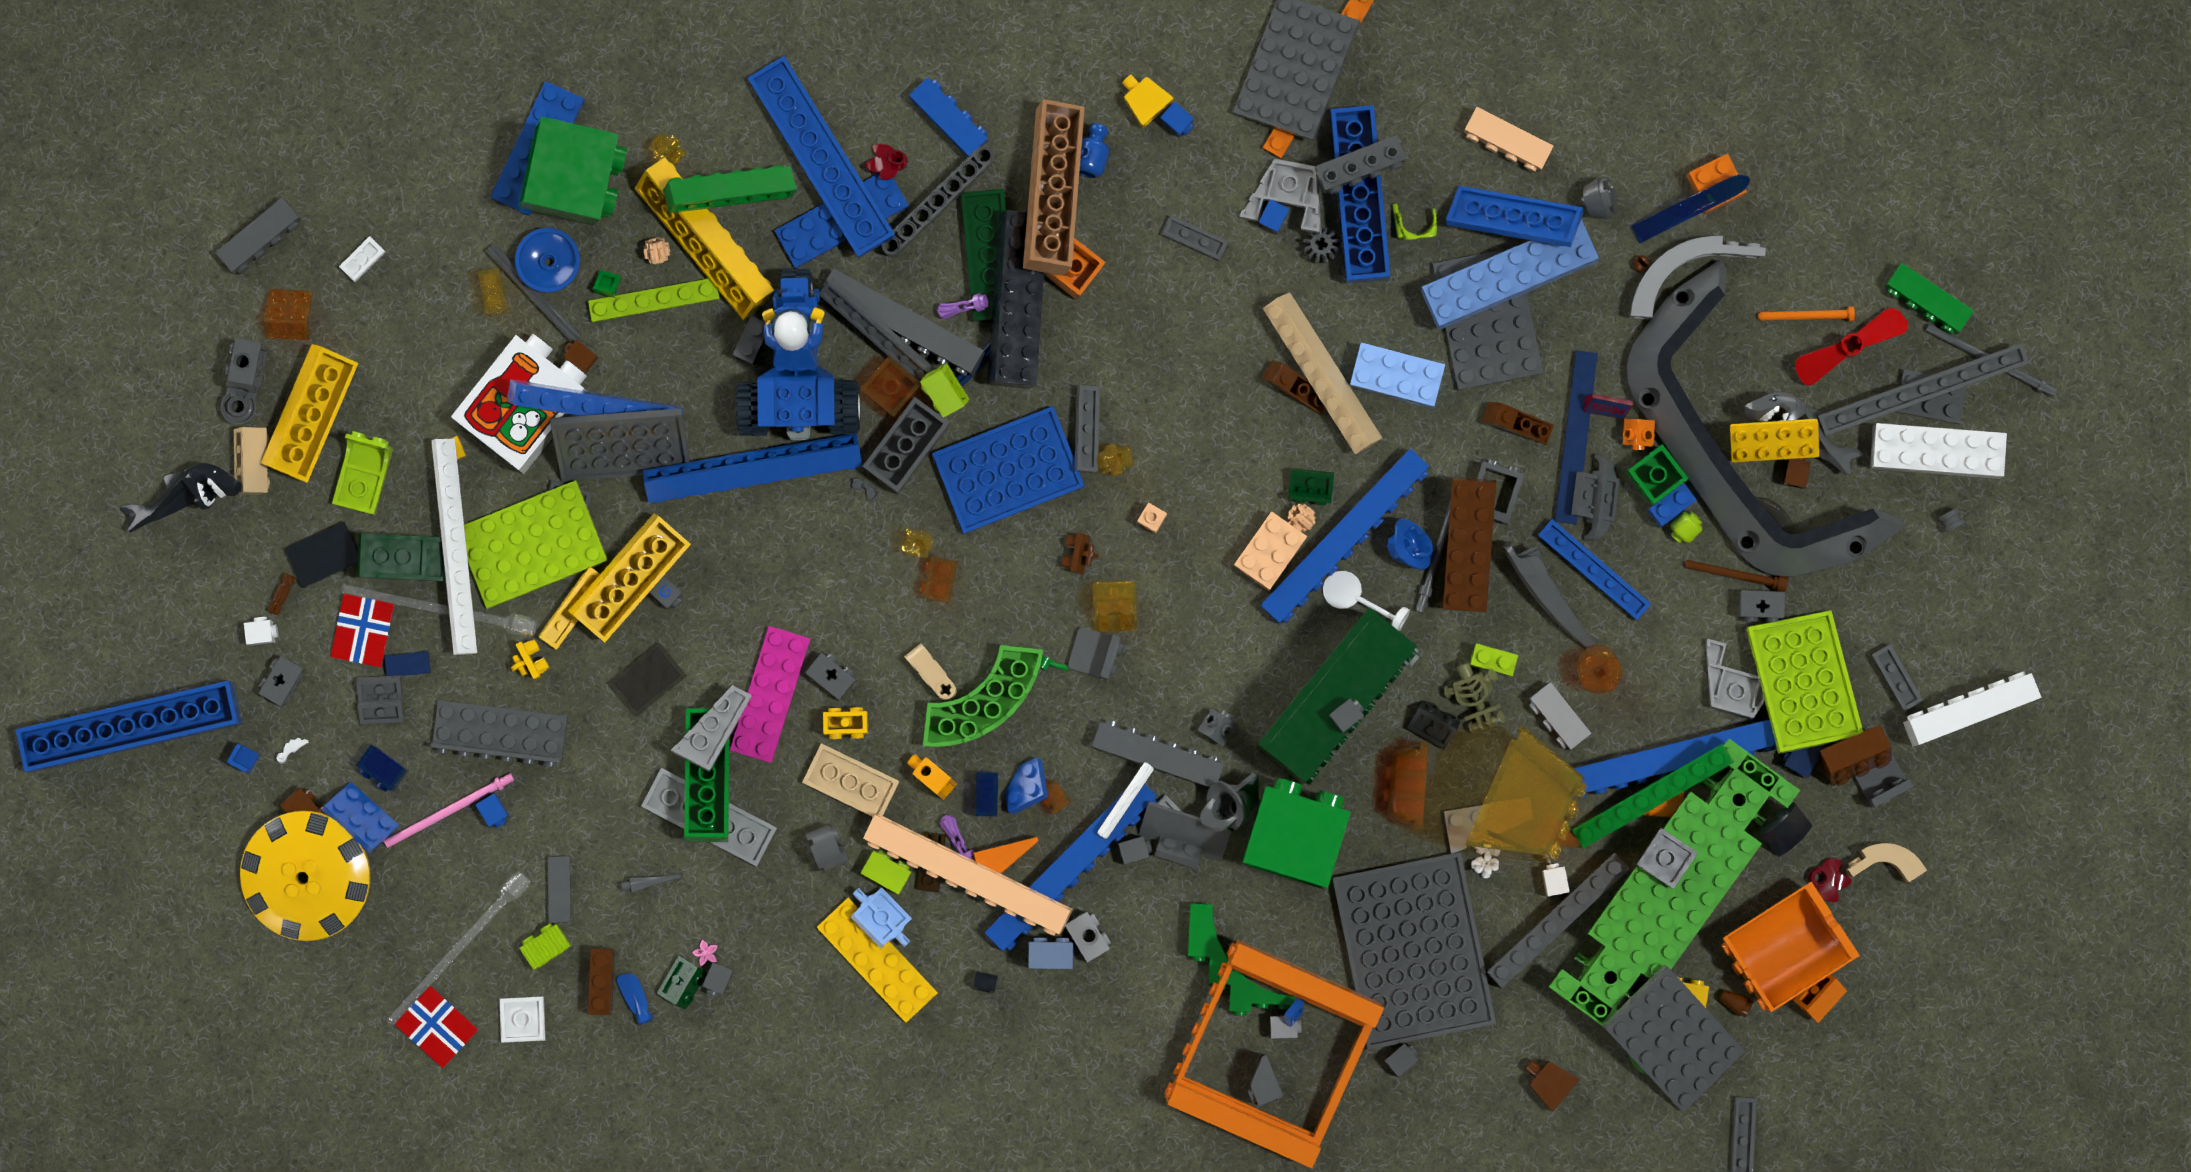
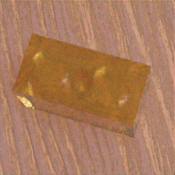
(493, 292)

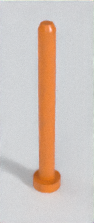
(1804, 315)

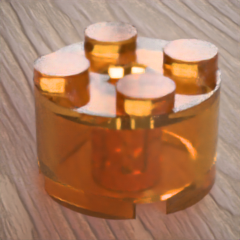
(1603, 680)

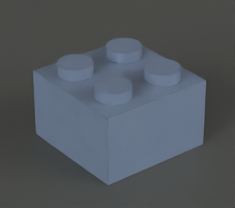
(1051, 954)

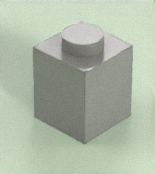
(1279, 1029)

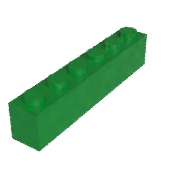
(729, 189)

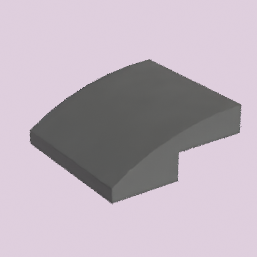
(380, 699)

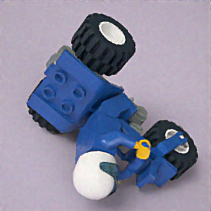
(797, 389)

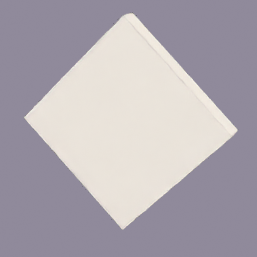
(522, 1019)

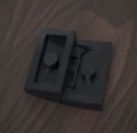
(1787, 830)

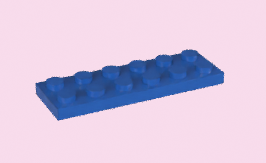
(551, 103)
(1514, 216)
(818, 231)

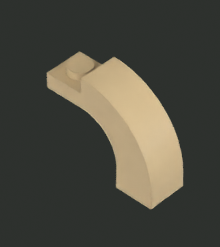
(1899, 857)

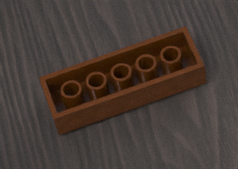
(1469, 544)

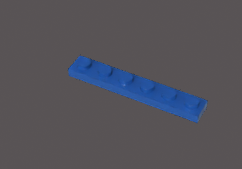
(1594, 569)

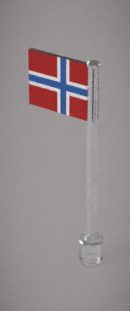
(367, 620)
(426, 1014)

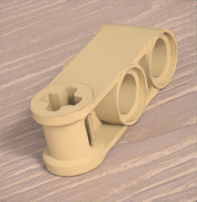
(930, 671)

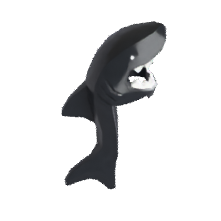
(195, 484)

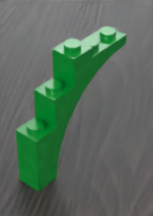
(1243, 992)

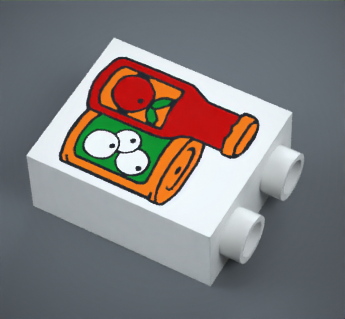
(509, 429)

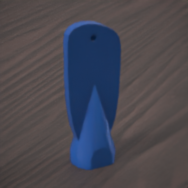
(635, 997)

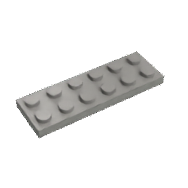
(747, 834)

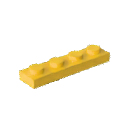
(563, 620)

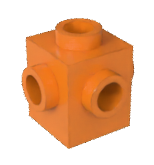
(1638, 433)

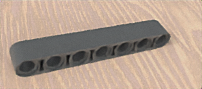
(941, 191)

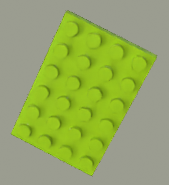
(532, 544)
(1804, 681)

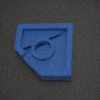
(1026, 786)

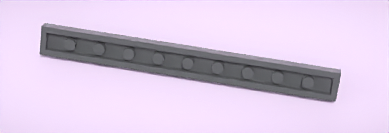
(1923, 389)

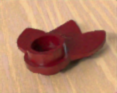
(884, 161)
(1832, 879)

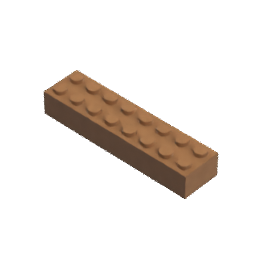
(1053, 187)

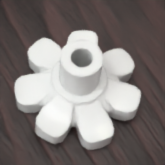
(1485, 865)

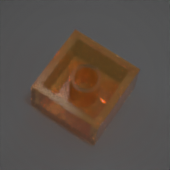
(891, 387)

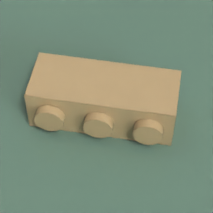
(249, 450)

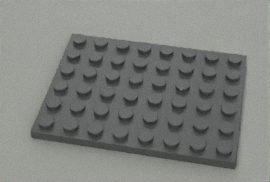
(1415, 949)

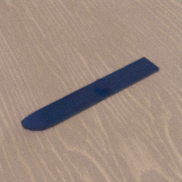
(1690, 207)

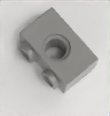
(1078, 927)

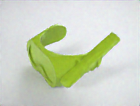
(1403, 233)

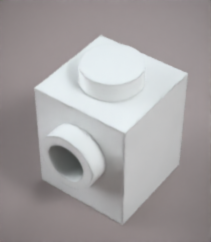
(260, 631)

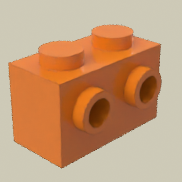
(1820, 998)

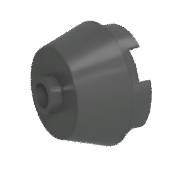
(1600, 198)

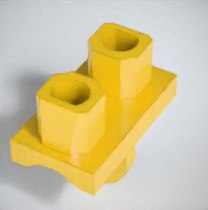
(535, 668)

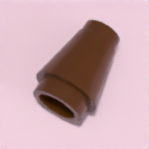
(1737, 1003)

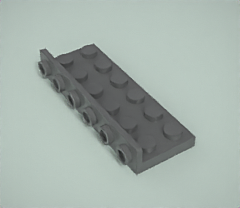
(499, 733)

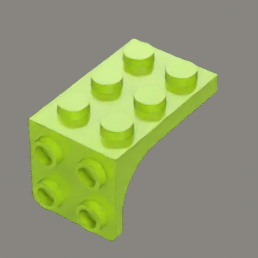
(362, 473)

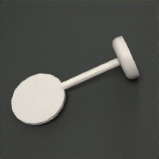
(1344, 591)

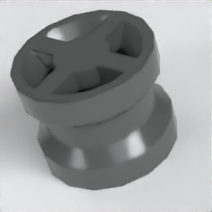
(1951, 520)

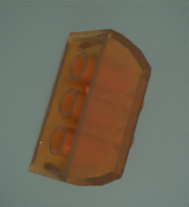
(1407, 785)

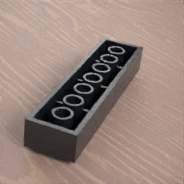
(1015, 309)

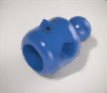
(1094, 151)

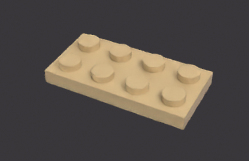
(850, 781)

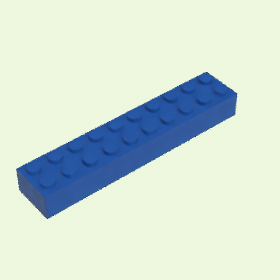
(128, 726)

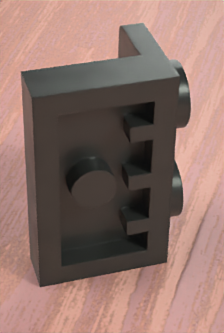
(1434, 724)

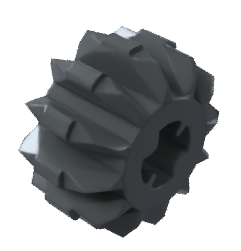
(1327, 242)

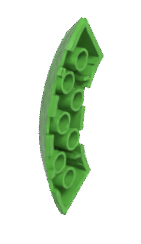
(988, 704)

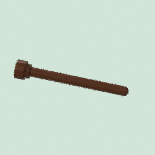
(1778, 583)

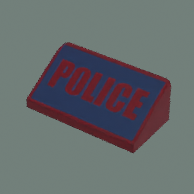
(1607, 406)

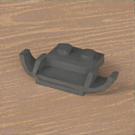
(1597, 497)

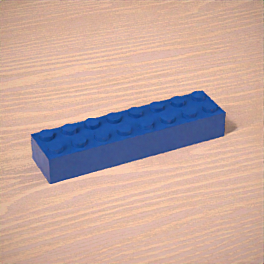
(1361, 205)

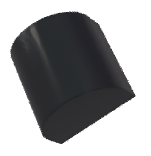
(985, 982)

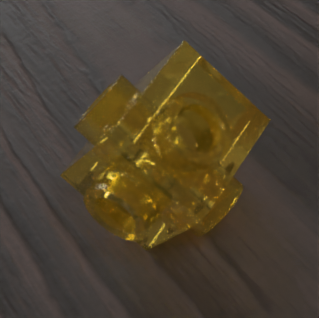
(667, 147)
(1115, 459)

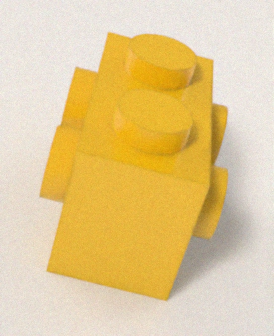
(845, 723)

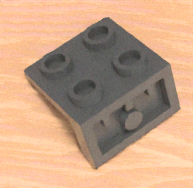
(1883, 783)

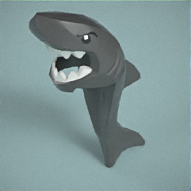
(1786, 407)

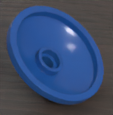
(539, 247)

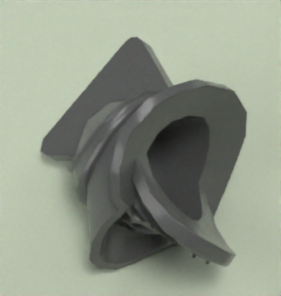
(1230, 804)

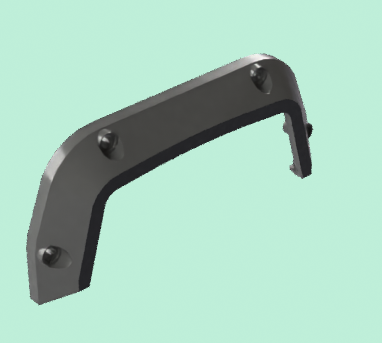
(1708, 469)

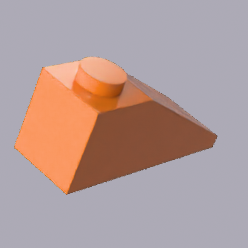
(1004, 856)

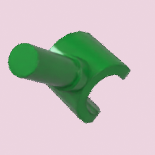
(1045, 662)

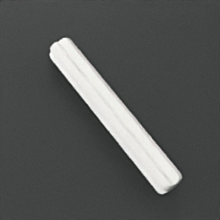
(1125, 800)

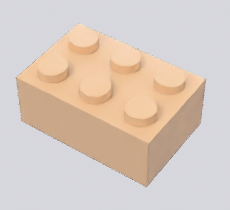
(1270, 551)

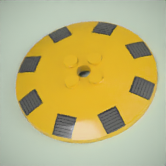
(335, 872)

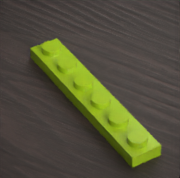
(653, 300)

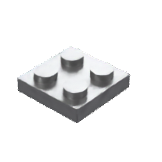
(1667, 858)

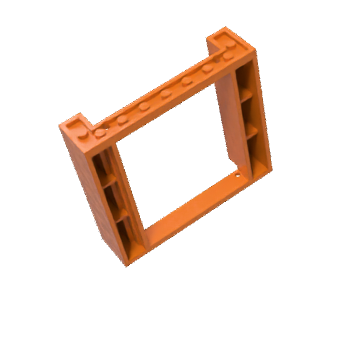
(1242, 1117)

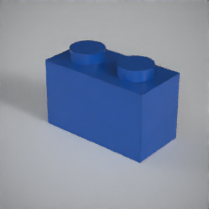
(1671, 505)

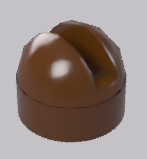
(1638, 267)

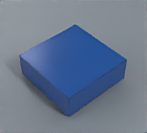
(1294, 1012)

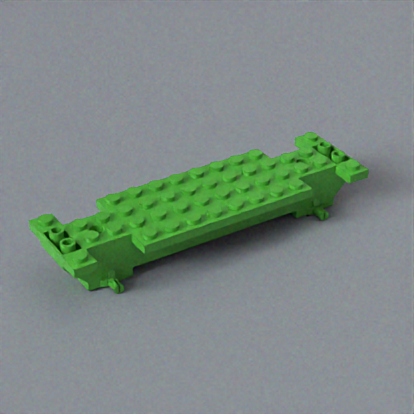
(1655, 924)

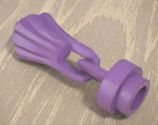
(948, 310)
(949, 825)

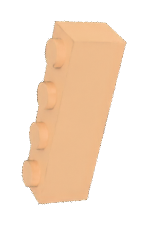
(1508, 139)

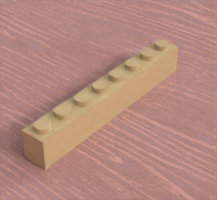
(1322, 373)

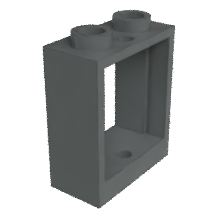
(1512, 472)

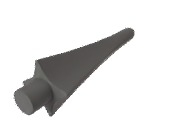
(639, 883)

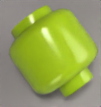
(1686, 527)

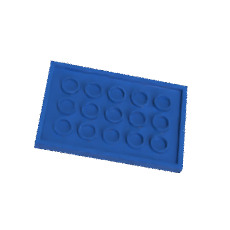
(1008, 470)

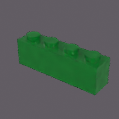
(1929, 299)

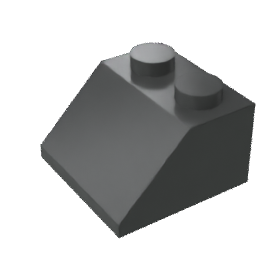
(1264, 1083)

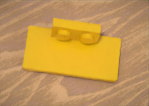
(1774, 440)

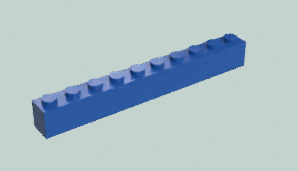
(752, 468)
(1344, 536)
(1671, 757)
(1069, 866)

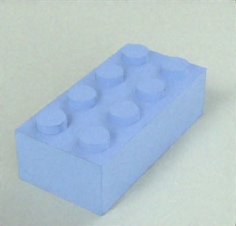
(1397, 375)

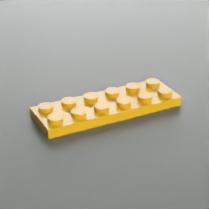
(881, 967)

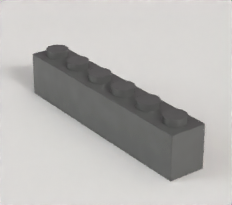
(1160, 756)

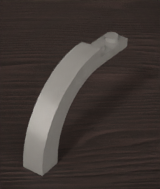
(1647, 289)

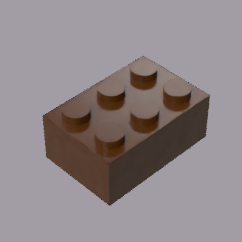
(1856, 756)

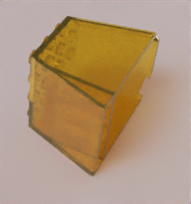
(1528, 804)

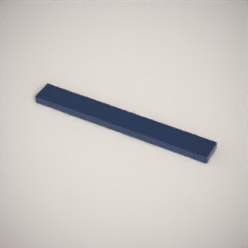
(1576, 434)

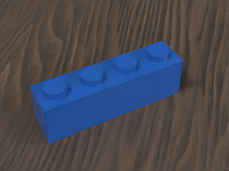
(947, 117)

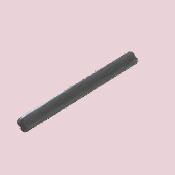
(540, 301)

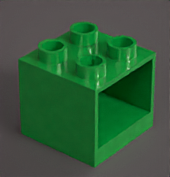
(571, 171)
(1297, 834)

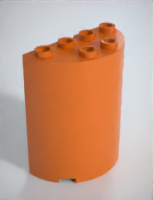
(1788, 948)

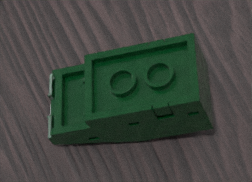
(400, 557)

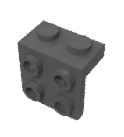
(1095, 653)

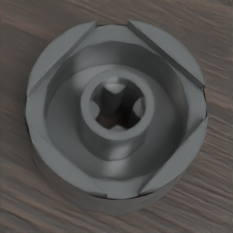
(826, 848)

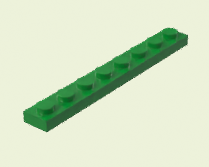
(1653, 796)

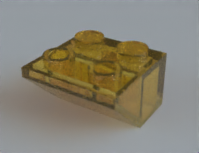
(1114, 606)

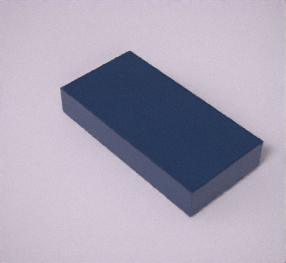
(408, 664)

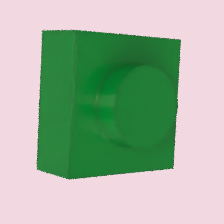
(607, 283)

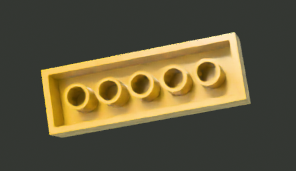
(309, 413)
(629, 577)

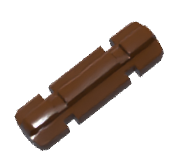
(281, 594)

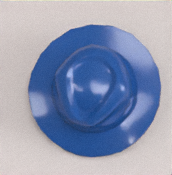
(1410, 545)

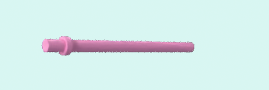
(497, 784)

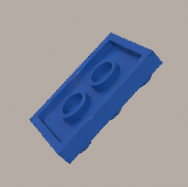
(360, 817)

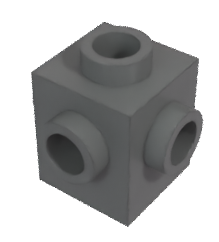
(1217, 726)

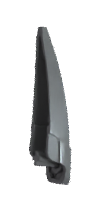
(1539, 583)

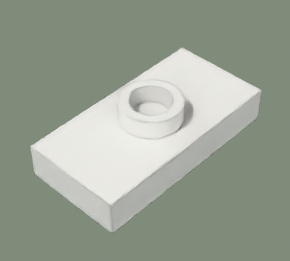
(362, 259)

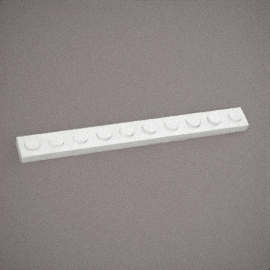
(454, 546)

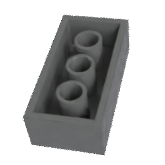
(906, 445)

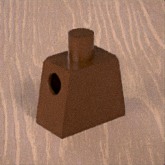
(1550, 1083)

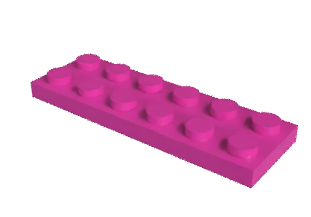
(771, 694)

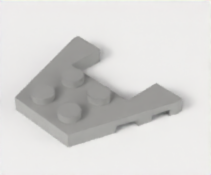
(1288, 185)
(1729, 688)

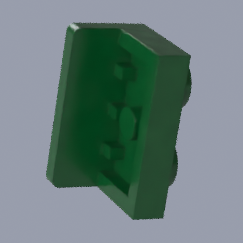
(1311, 486)

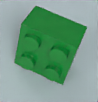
(1656, 475)

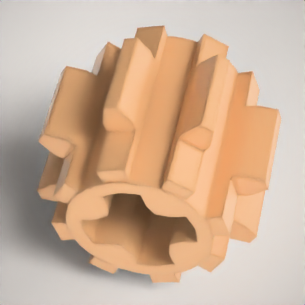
(656, 250)
(1301, 517)

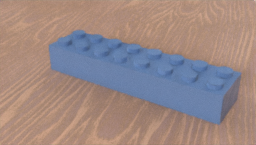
(1505, 277)

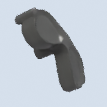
(859, 484)

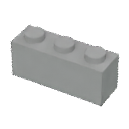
(1559, 717)

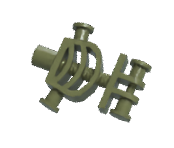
(1458, 689)

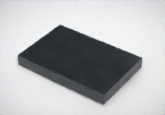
(323, 554)

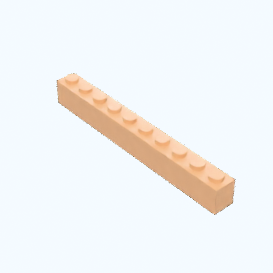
(968, 874)

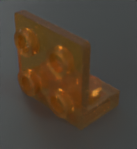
(288, 314)

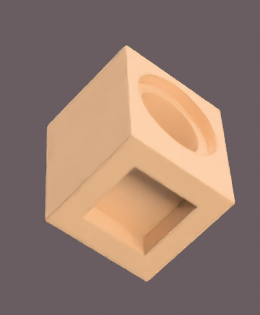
(1152, 518)

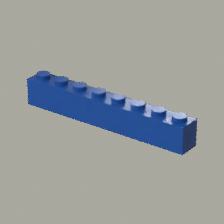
(576, 401)

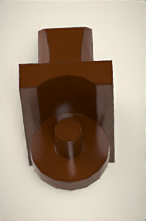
(1082, 553)

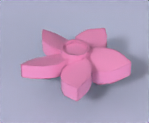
(706, 953)

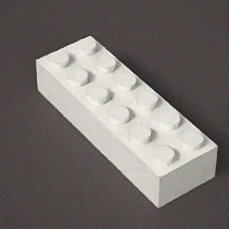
(1938, 451)
(1973, 709)

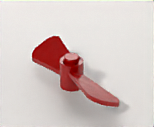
(1817, 364)

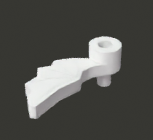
(291, 747)

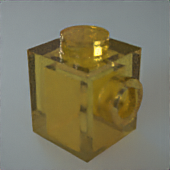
(917, 542)

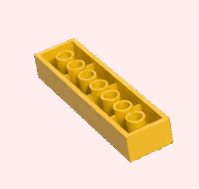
(707, 244)

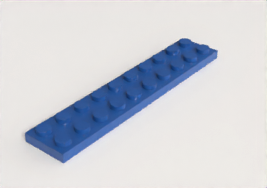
(821, 157)

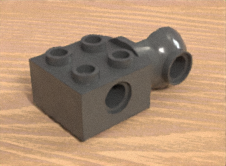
(245, 382)

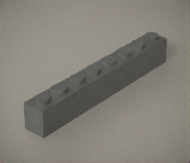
(915, 328)
(1557, 920)

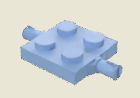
(881, 917)

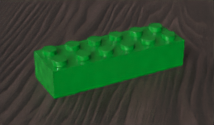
(706, 793)

